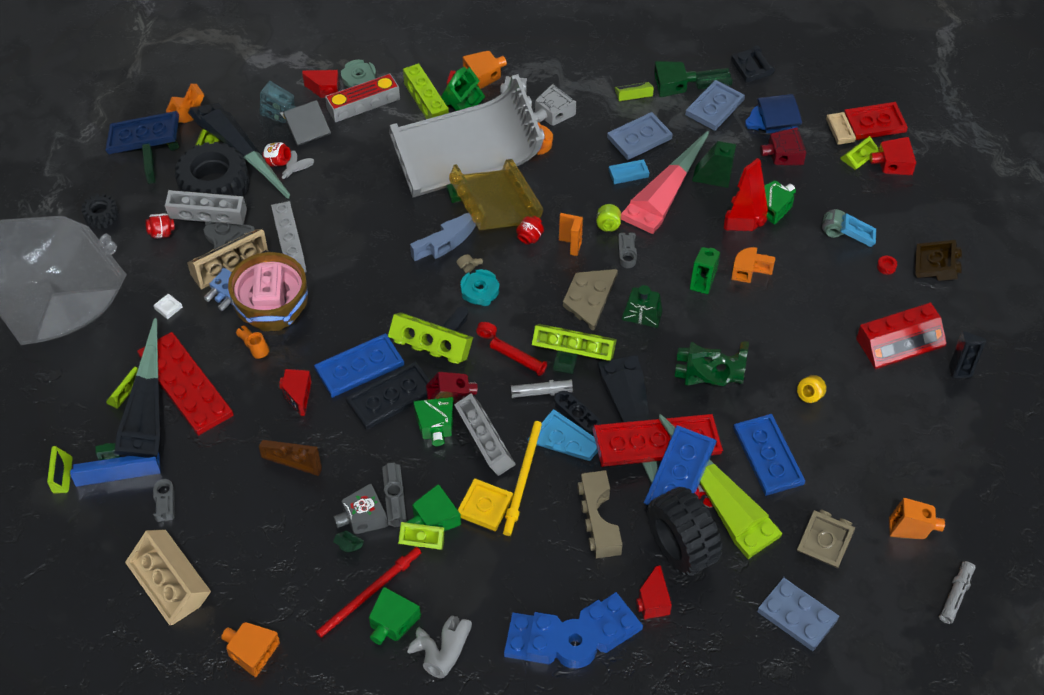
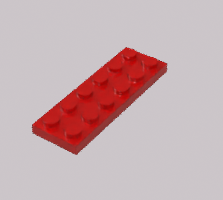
(188, 386)
(646, 439)

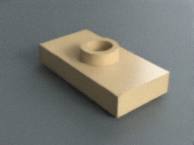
(840, 128)

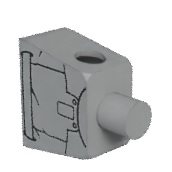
(554, 106)

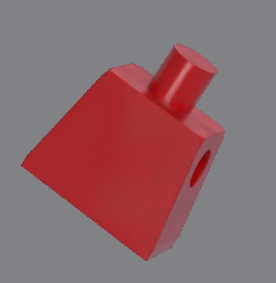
(895, 157)

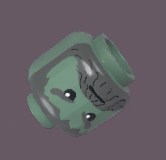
(832, 223)

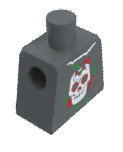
(362, 511)

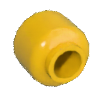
(811, 389)

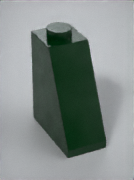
(716, 165)

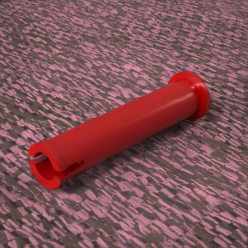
(518, 356)

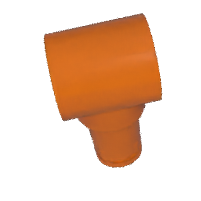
(254, 341)

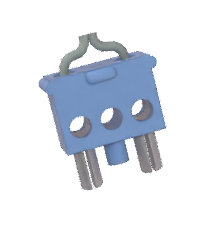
(219, 287)

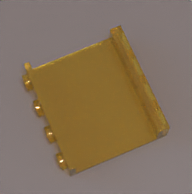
(496, 197)

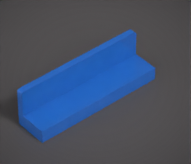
(114, 469)

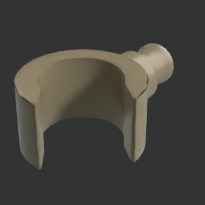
(468, 263)

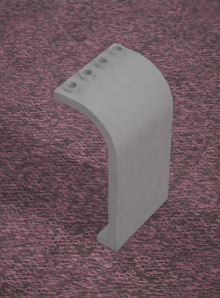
(472, 138)

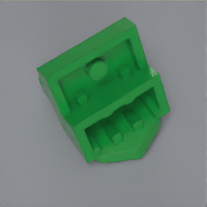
(463, 90)

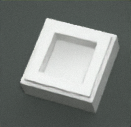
(168, 306)

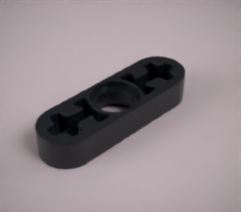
(574, 405)

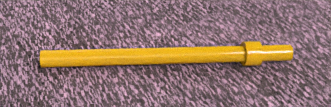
(512, 513)

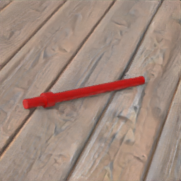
(400, 565)

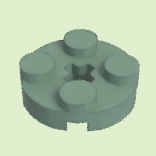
(366, 71)

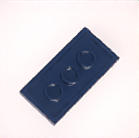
(140, 131)

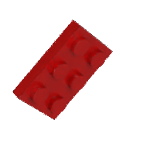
(876, 120)

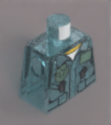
(275, 101)

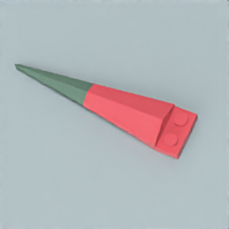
(653, 202)

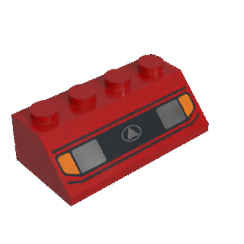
(902, 335)

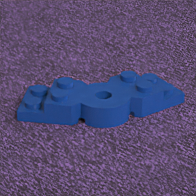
(545, 637)

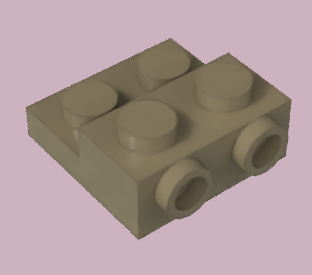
(826, 538)

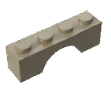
(605, 537)

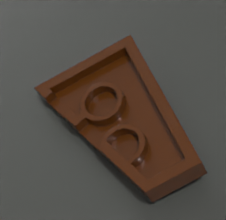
(293, 455)

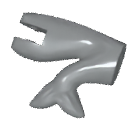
(452, 641)

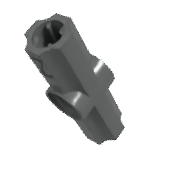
(393, 485)

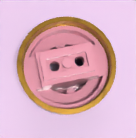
(268, 290)

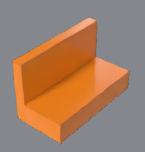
(571, 231)

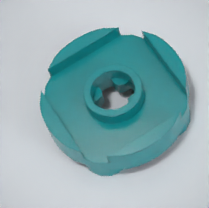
(479, 296)

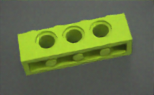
(424, 92)
(459, 342)
(574, 342)

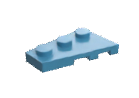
(566, 437)

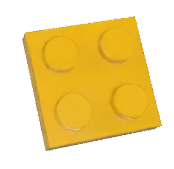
(485, 504)

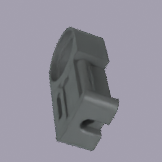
(626, 247)
(164, 502)

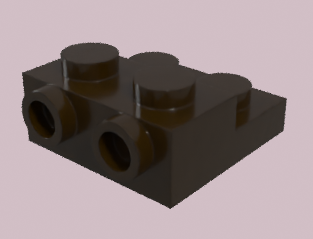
(938, 260)

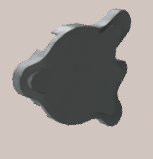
(222, 233)

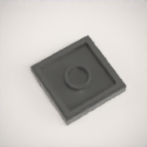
(306, 123)

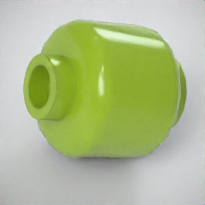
(608, 218)

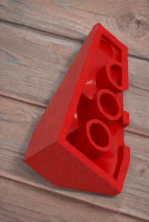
(750, 201)

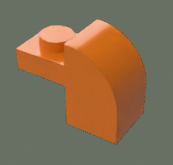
(182, 105)
(749, 261)

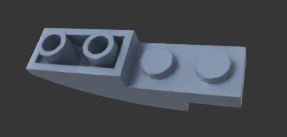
(451, 235)

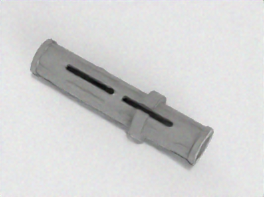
(541, 388)
(960, 585)

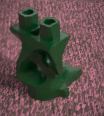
(705, 369)

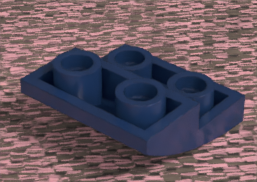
(779, 111)

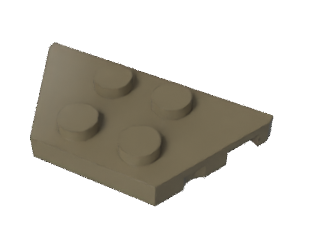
(589, 294)

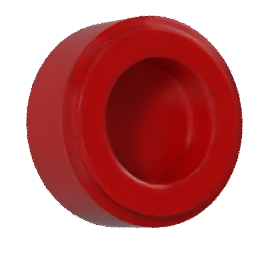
(887, 265)
(486, 330)

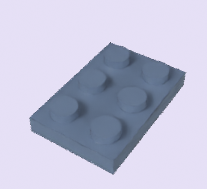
(715, 105)
(639, 135)
(798, 614)

